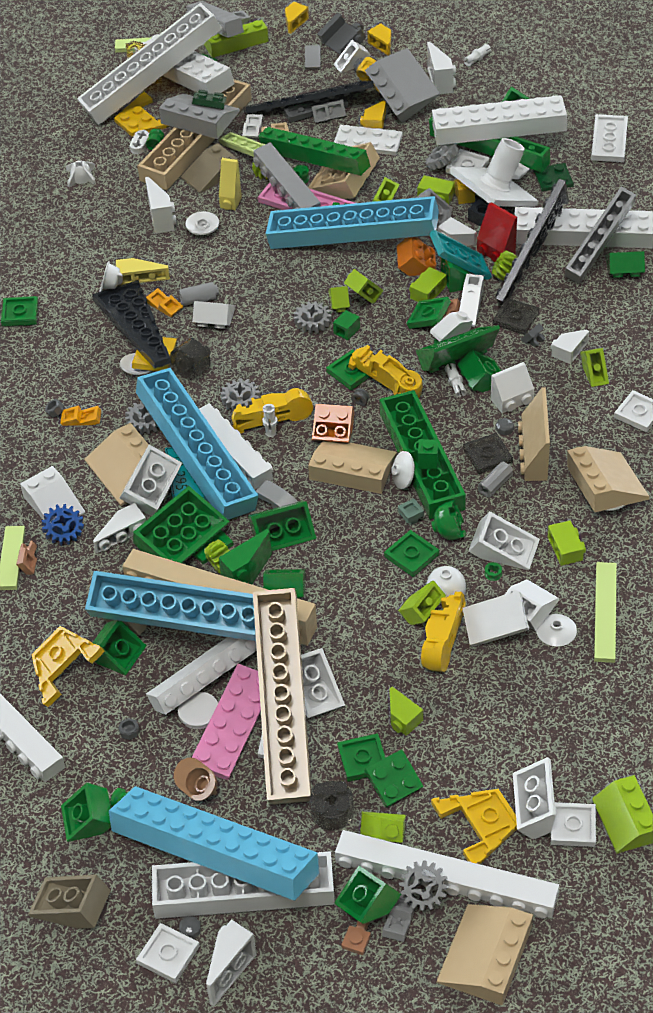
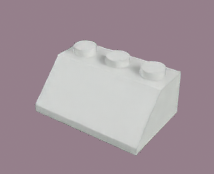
(534, 799)

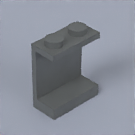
(338, 34)

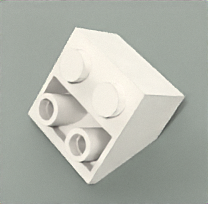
(536, 601)

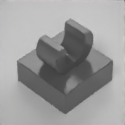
(534, 334)

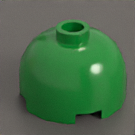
(448, 521)

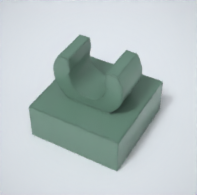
(411, 511)

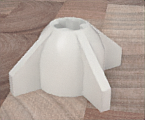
(80, 172)

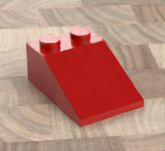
(497, 232)

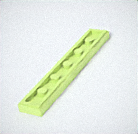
(605, 612)

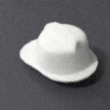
(111, 278)

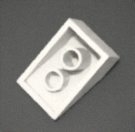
(440, 69)
(160, 208)
(150, 480)
(47, 491)
(503, 542)
(319, 684)
(230, 957)

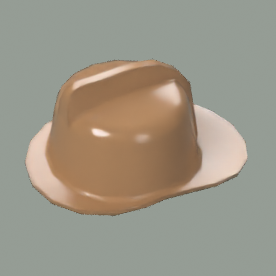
(195, 779)

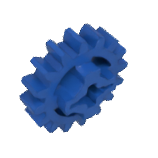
(68, 518)

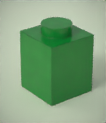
(346, 325)
(427, 454)

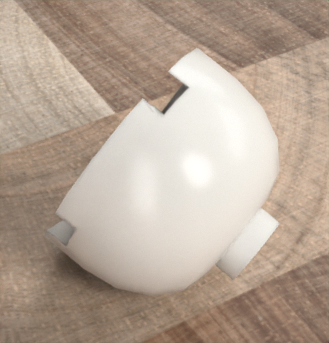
(448, 579)

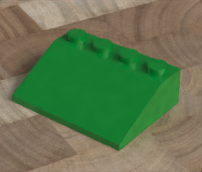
(456, 347)
(180, 527)

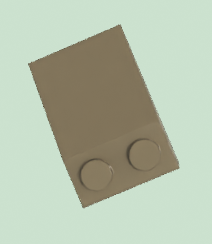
(206, 168)
(71, 900)

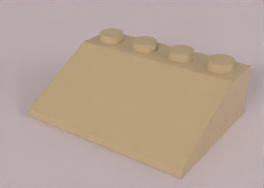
(341, 183)
(535, 439)
(117, 459)
(351, 465)
(604, 478)
(486, 951)

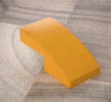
(164, 304)
(75, 416)

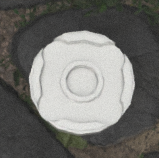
(197, 710)

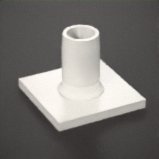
(495, 182)

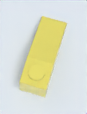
(229, 184)
(141, 270)

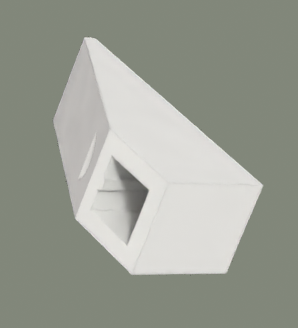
(472, 296)
(119, 528)

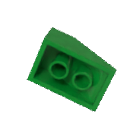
(247, 559)

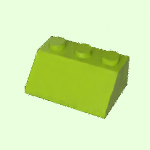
(625, 814)

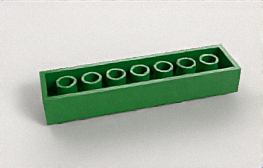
(406, 425)

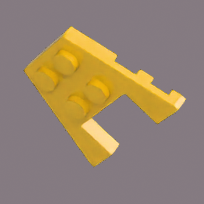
(135, 118)
(56, 655)
(488, 816)

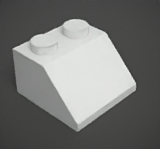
(213, 313)
(511, 388)

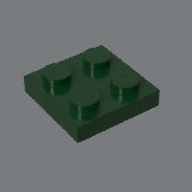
(214, 100)
(551, 175)

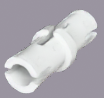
(477, 55)
(455, 380)
(270, 425)

